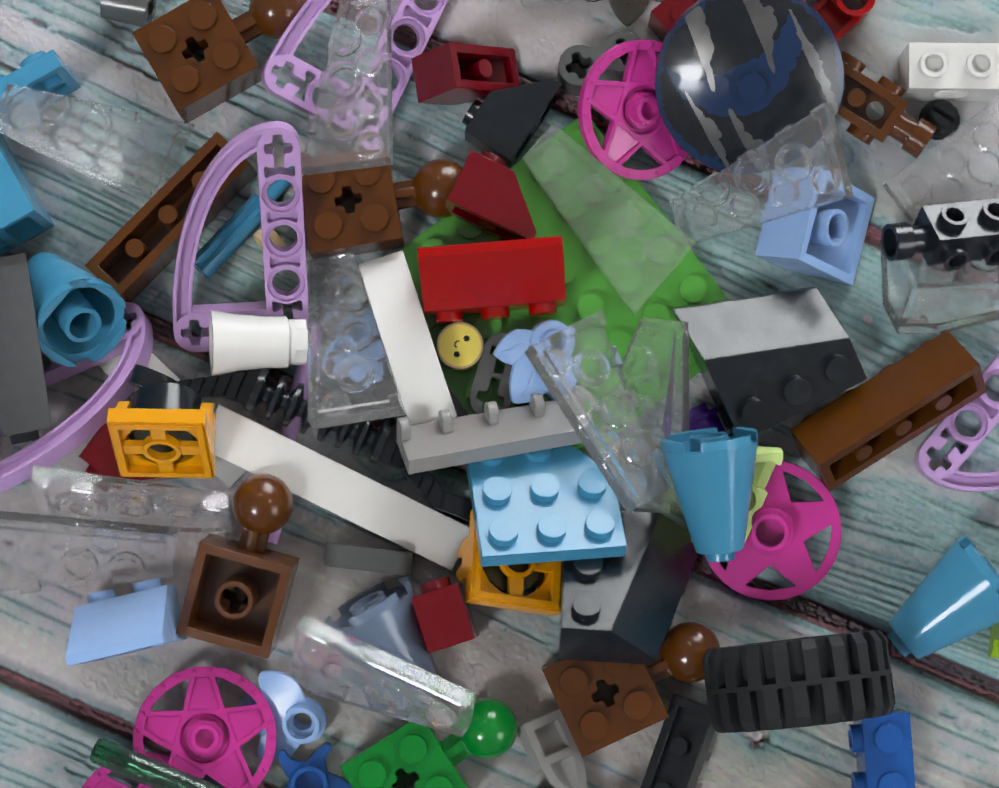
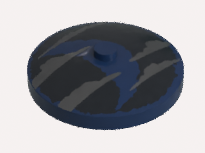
(743, 73)

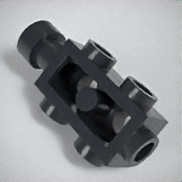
(947, 234)

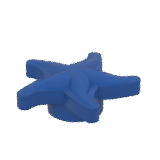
(312, 772)

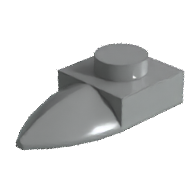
(553, 750)

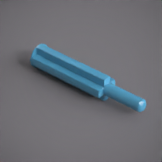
(235, 232)

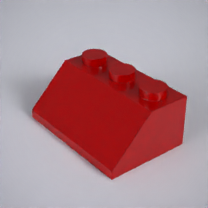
(492, 278)

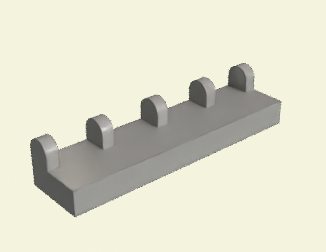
(483, 435)

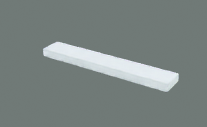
(338, 488)

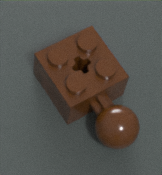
(228, 61)
(377, 218)
(266, 576)
(636, 699)

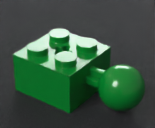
(435, 761)

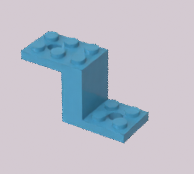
(20, 207)

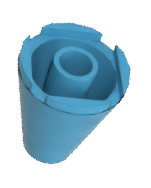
(74, 311)
(713, 486)
(949, 603)

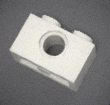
(949, 71)

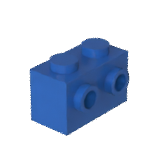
(882, 751)

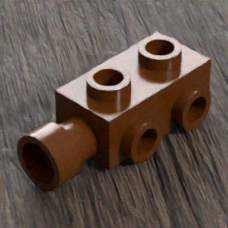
(894, 123)

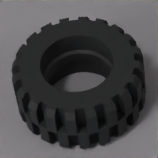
(798, 682)

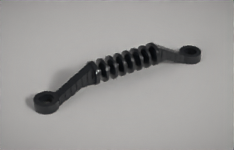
(253, 388)

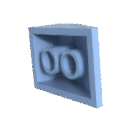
(124, 623)

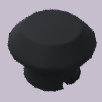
(943, 116)

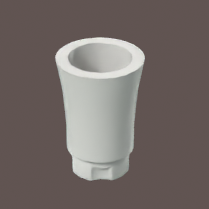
(255, 342)

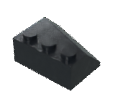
(770, 355)
(626, 603)

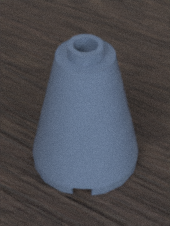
(386, 622)

